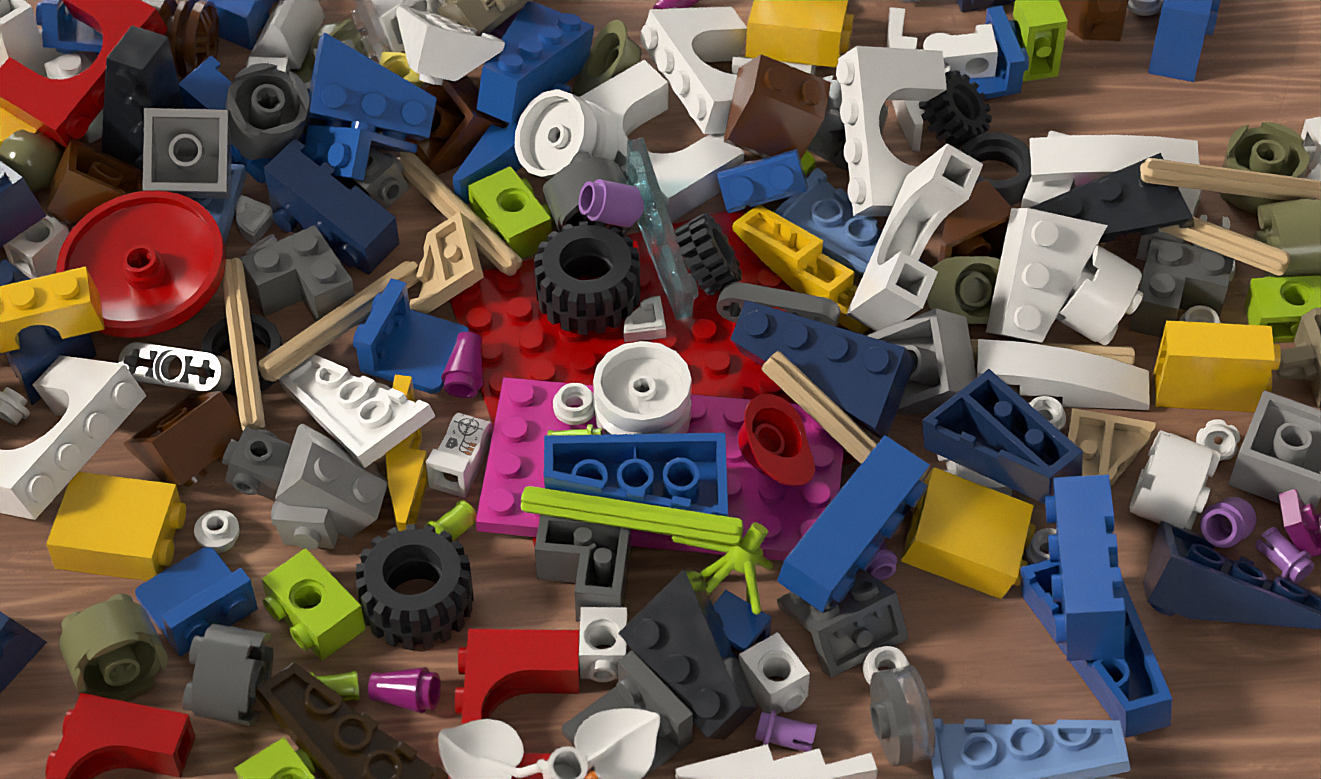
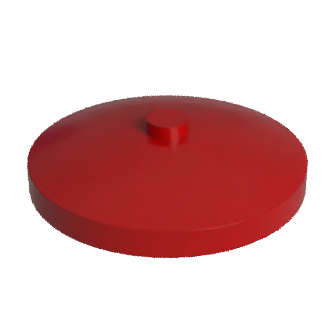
(149, 258)

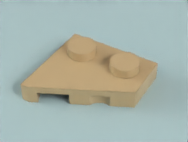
(448, 263)
(1108, 441)

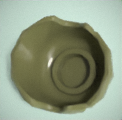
(32, 157)

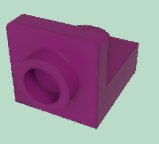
(1301, 522)

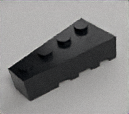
(136, 77)

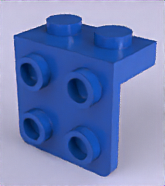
(65, 32)
(1011, 58)
(348, 148)
(405, 340)
(195, 596)

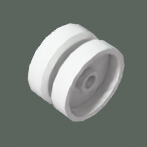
(559, 128)
(642, 390)

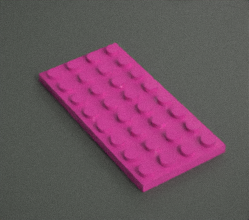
(518, 462)

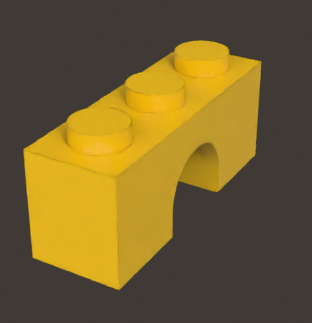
(56, 300)

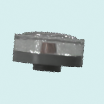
(902, 715)

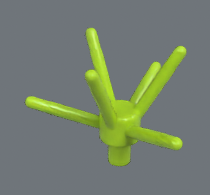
(739, 557)

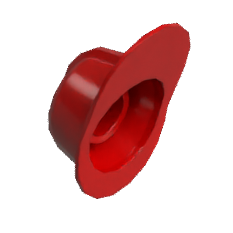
(776, 441)

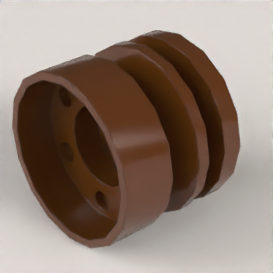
(190, 32)

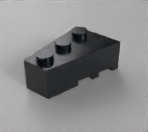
(688, 651)

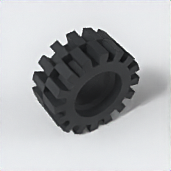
(957, 111)
(708, 253)

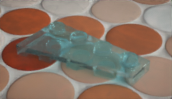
(659, 232)

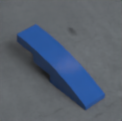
(490, 155)

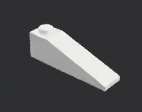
(441, 47)

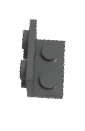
(854, 627)
(643, 690)

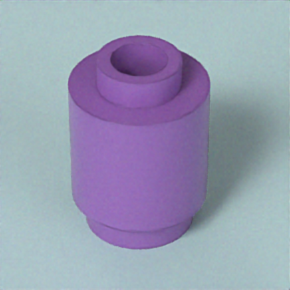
(611, 202)
(1218, 529)

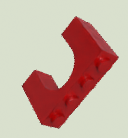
(70, 105)
(515, 663)
(120, 734)

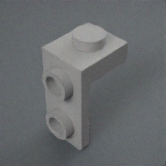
(304, 526)

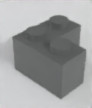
(297, 271)
(1177, 279)
(585, 554)

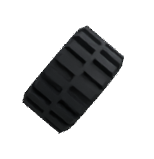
(584, 252)
(407, 557)

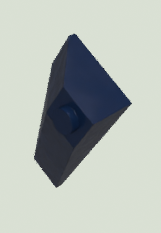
(1205, 585)

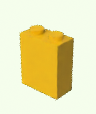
(799, 31)
(1214, 366)
(116, 526)
(969, 534)

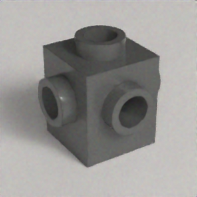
(382, 179)
(256, 462)

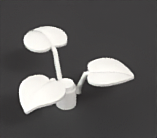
(611, 741)

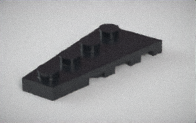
(1123, 204)

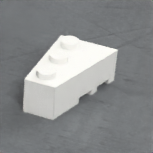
(1038, 270)

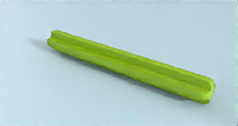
(632, 515)

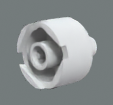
(1101, 296)
(1174, 481)

